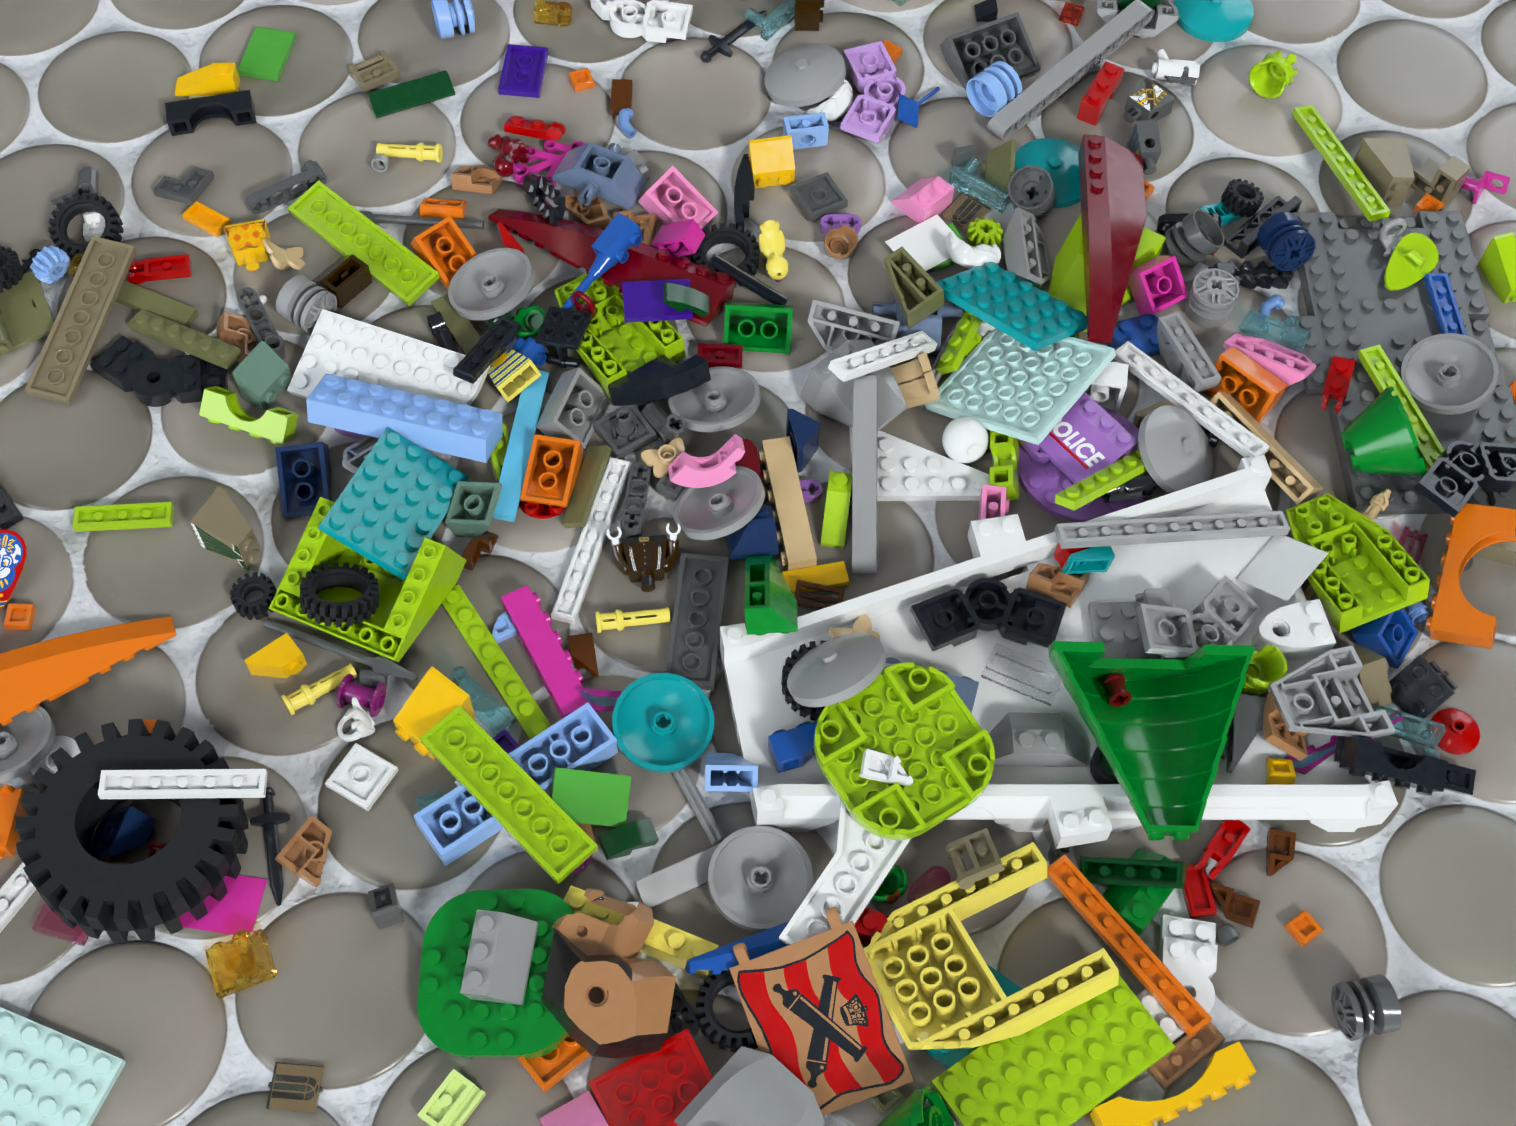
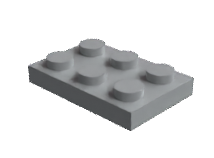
(1118, 628)

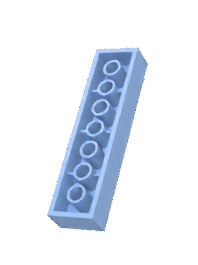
(419, 418)
(461, 823)

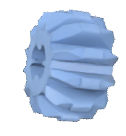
(50, 264)

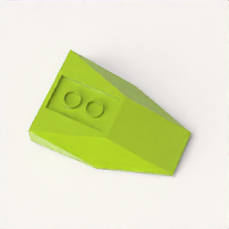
(1068, 269)
(618, 347)
(1364, 566)

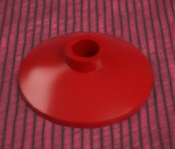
(1454, 740)

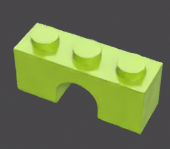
(1006, 463)

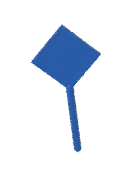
(909, 109)

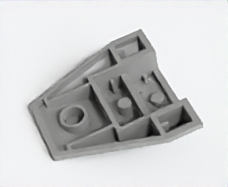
(1164, 16)
(834, 397)
(1329, 698)

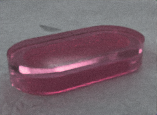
(928, 882)

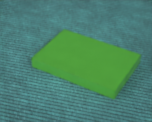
(266, 54)
(592, 796)

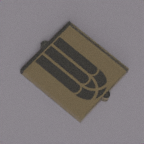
(965, 210)
(295, 1087)

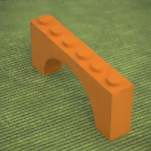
(1453, 616)

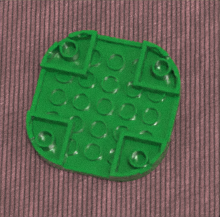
(484, 1027)

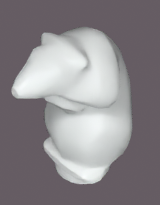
(836, 104)
(971, 256)

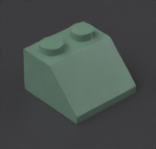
(262, 376)
(472, 508)

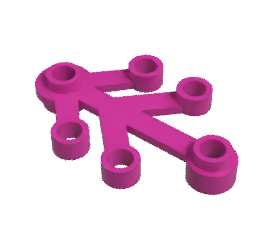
(551, 160)

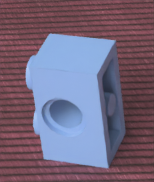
(807, 130)

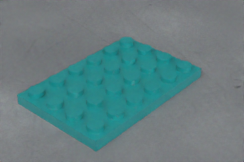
(1013, 305)
(393, 503)

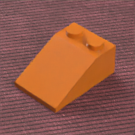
(443, 249)
(552, 470)

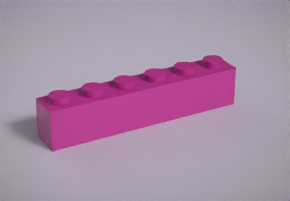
(545, 649)

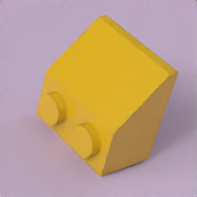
(772, 161)

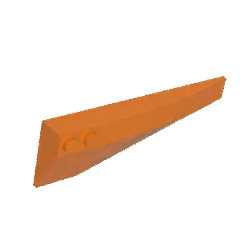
(66, 662)

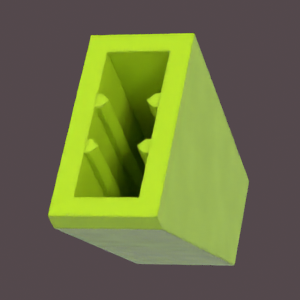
(1500, 266)

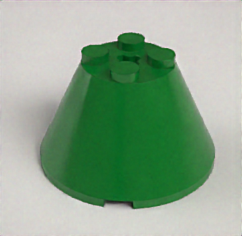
(1383, 439)

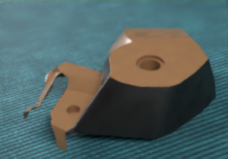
(601, 988)

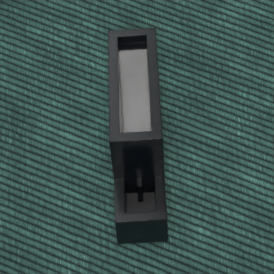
(659, 380)

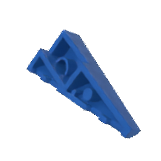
(724, 957)

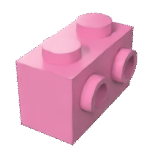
(992, 502)

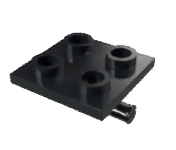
(564, 330)
(1421, 687)

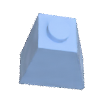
(730, 773)

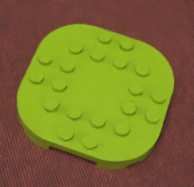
(927, 725)

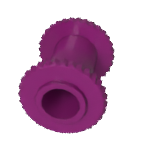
(365, 695)

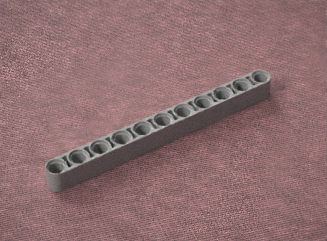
(1070, 70)

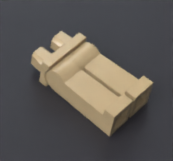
(917, 381)

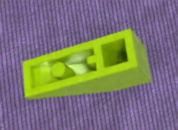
(836, 509)

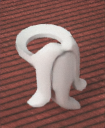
(362, 722)

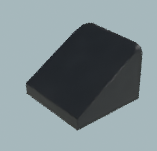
(986, 11)

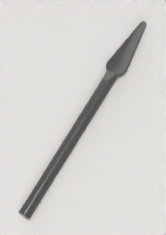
(422, 221)
(378, 664)

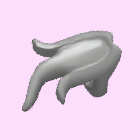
(1390, 236)

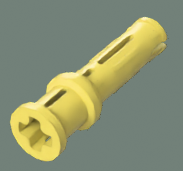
(419, 152)
(662, 616)
(308, 693)

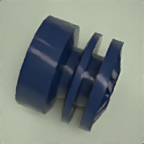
(1285, 241)

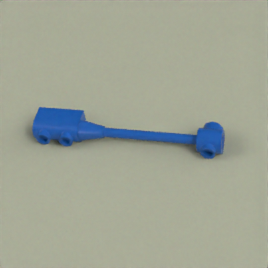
(609, 250)

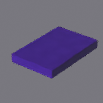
(523, 71)
(645, 301)

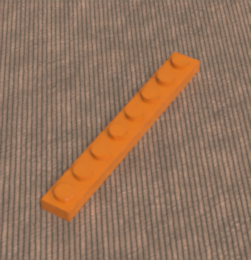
(1128, 946)

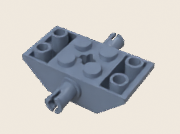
(601, 174)
(930, 325)

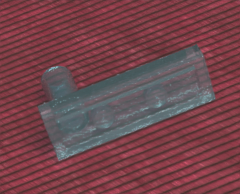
(775, 21)
(965, 180)
(1282, 333)
(485, 706)
(1418, 731)

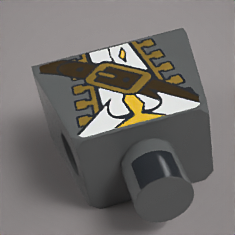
(1148, 102)

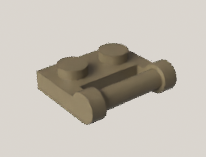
(374, 71)
(982, 855)

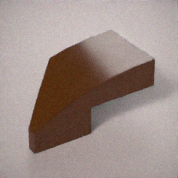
(476, 546)
(583, 652)
(1279, 850)
(1235, 906)

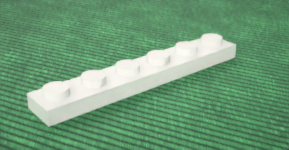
(882, 356)
(182, 784)

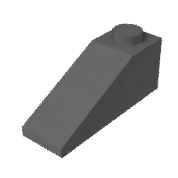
(1244, 727)

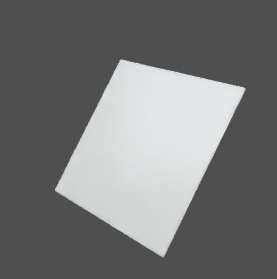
(924, 242)
(1282, 566)

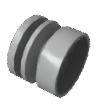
(1211, 298)
(303, 301)

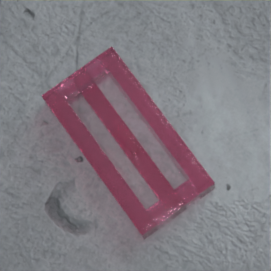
(1414, 536)

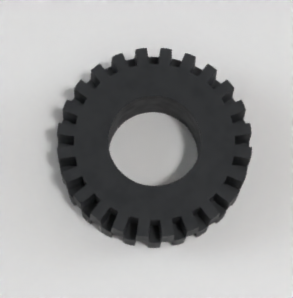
(139, 893)

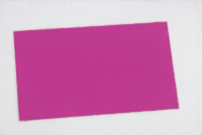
(234, 911)

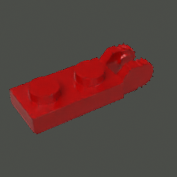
(534, 128)
(160, 269)
(1337, 382)
(1223, 845)

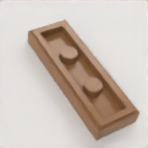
(1186, 1055)

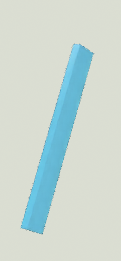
(519, 448)

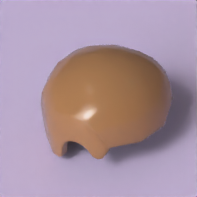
(841, 242)

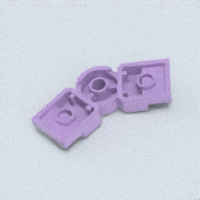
(875, 77)

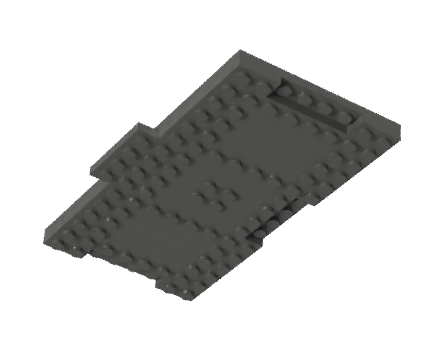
(1356, 311)

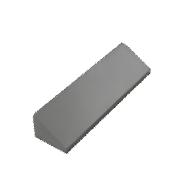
(675, 879)

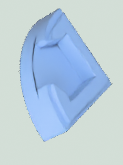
(503, 628)

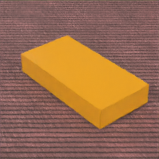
(206, 219)

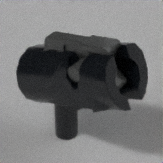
(1132, 489)

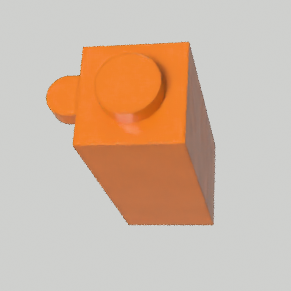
(9, 810)

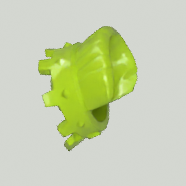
(1272, 75)
(1264, 669)

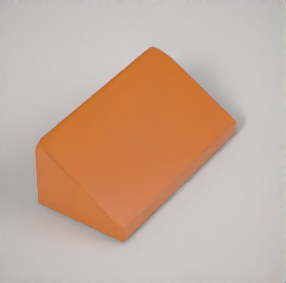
(443, 208)

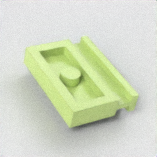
(452, 1102)

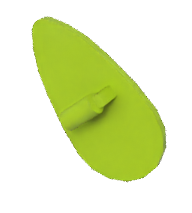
(1410, 261)

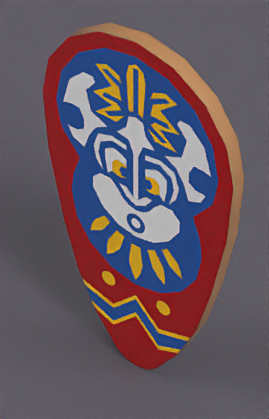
(12, 563)

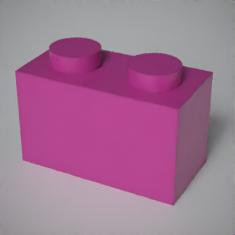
(679, 238)

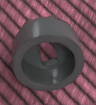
(1227, 934)

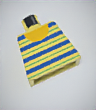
(512, 373)

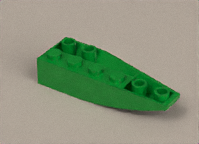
(768, 598)

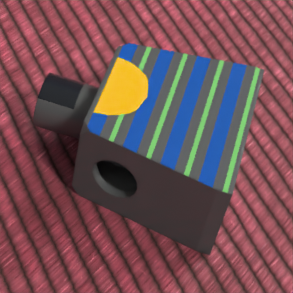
(1146, 143)

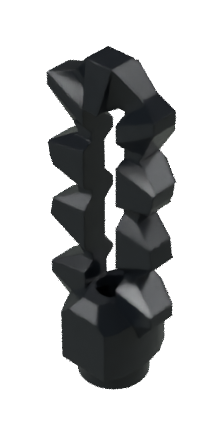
(539, 188)
(1250, 282)

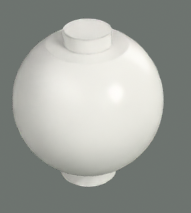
(965, 440)

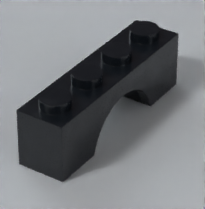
(186, 114)
(1367, 757)

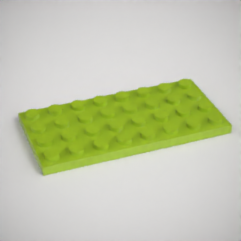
(1058, 1067)

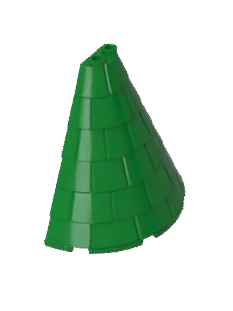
(1169, 733)

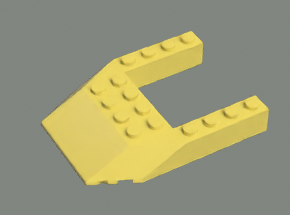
(941, 985)

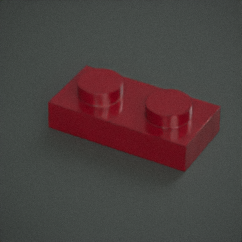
(721, 355)

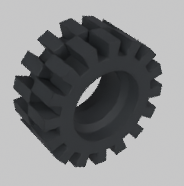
(1242, 198)
(248, 585)

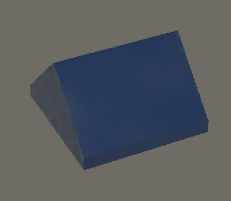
(803, 436)

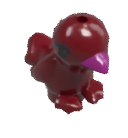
(509, 154)

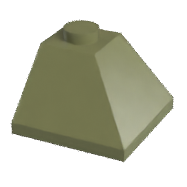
(1000, 165)

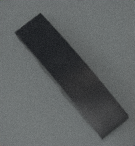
(743, 192)

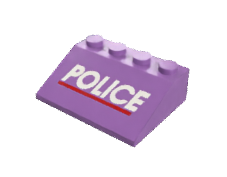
(1087, 440)

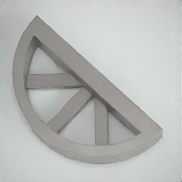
(1184, 354)

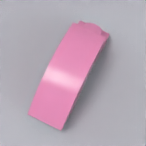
(708, 470)

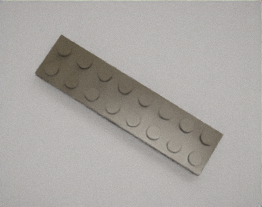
(80, 320)

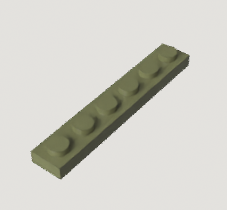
(185, 339)

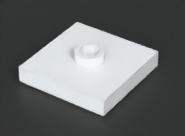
(361, 777)

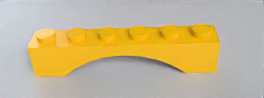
(1224, 1070)

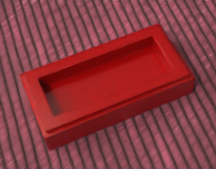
(1198, 893)

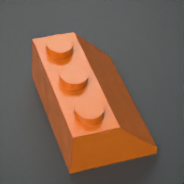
(1248, 383)

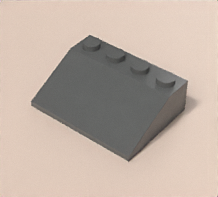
(994, 41)

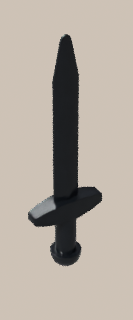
(722, 45)
(269, 821)

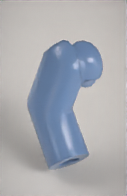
(623, 122)
(1274, 301)

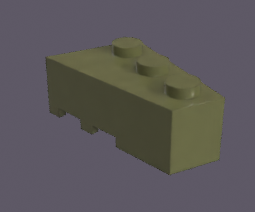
(913, 287)

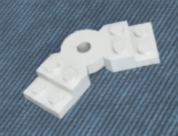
(652, 21)
(1191, 956)

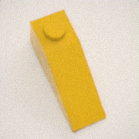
(209, 81)

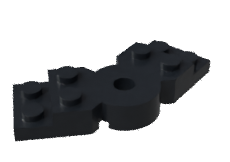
(155, 380)
(1461, 470)
(1017, 615)

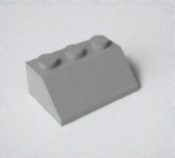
(573, 407)
(499, 957)

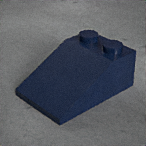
(303, 477)

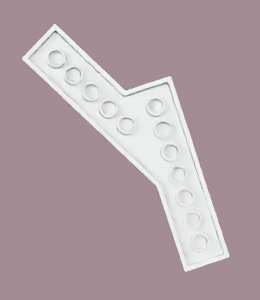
(848, 879)

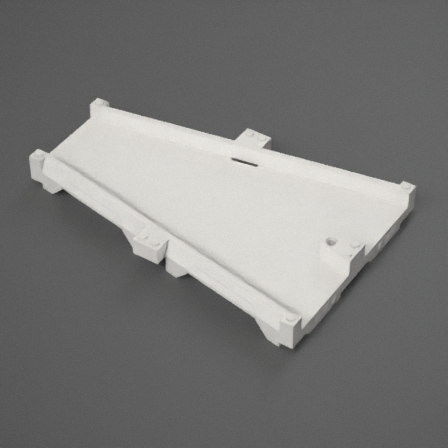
(1065, 796)

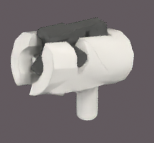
(1175, 70)

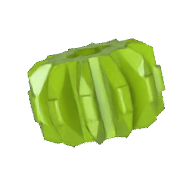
(984, 232)

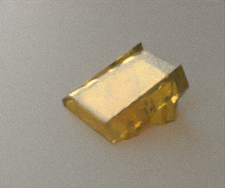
(240, 962)

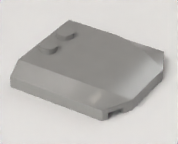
(753, 1092)

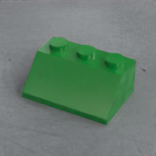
(758, 326)
(1136, 903)

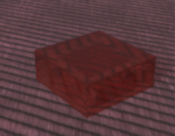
(1071, 14)

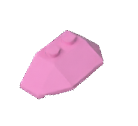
(1279, 360)

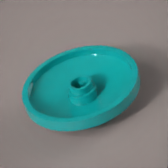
(1215, 18)
(1060, 161)
(663, 722)

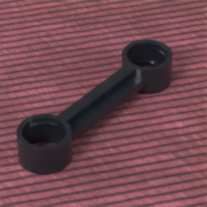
(440, 331)

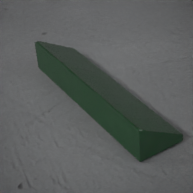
(411, 94)
(1134, 872)

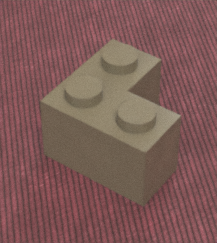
(1440, 181)
(1374, 677)

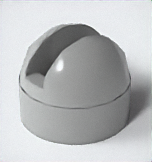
(376, 163)

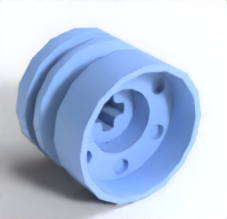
(453, 15)
(993, 88)

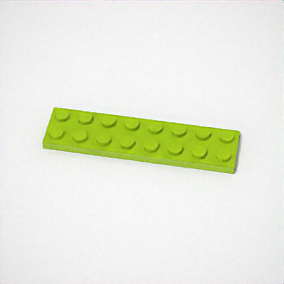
(355, 234)
(509, 794)

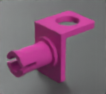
(1478, 186)

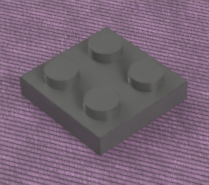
(818, 196)

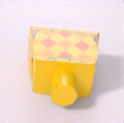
(247, 242)

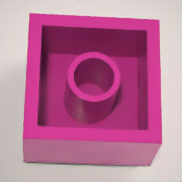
(1157, 284)

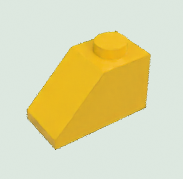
(277, 659)

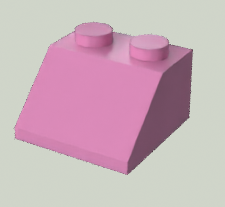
(925, 198)

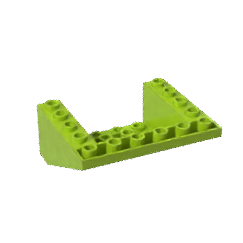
(403, 604)

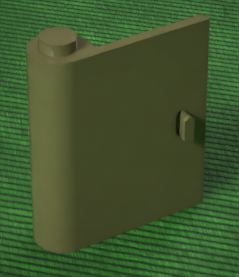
(19, 318)

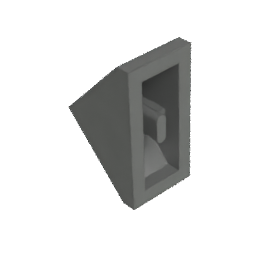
(385, 906)

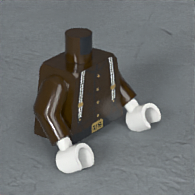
(645, 557)

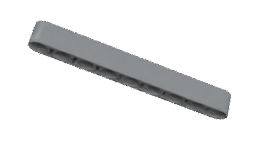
(865, 474)

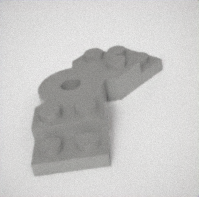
(1215, 621)

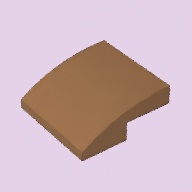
(1277, 733)

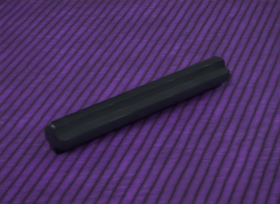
(747, 280)

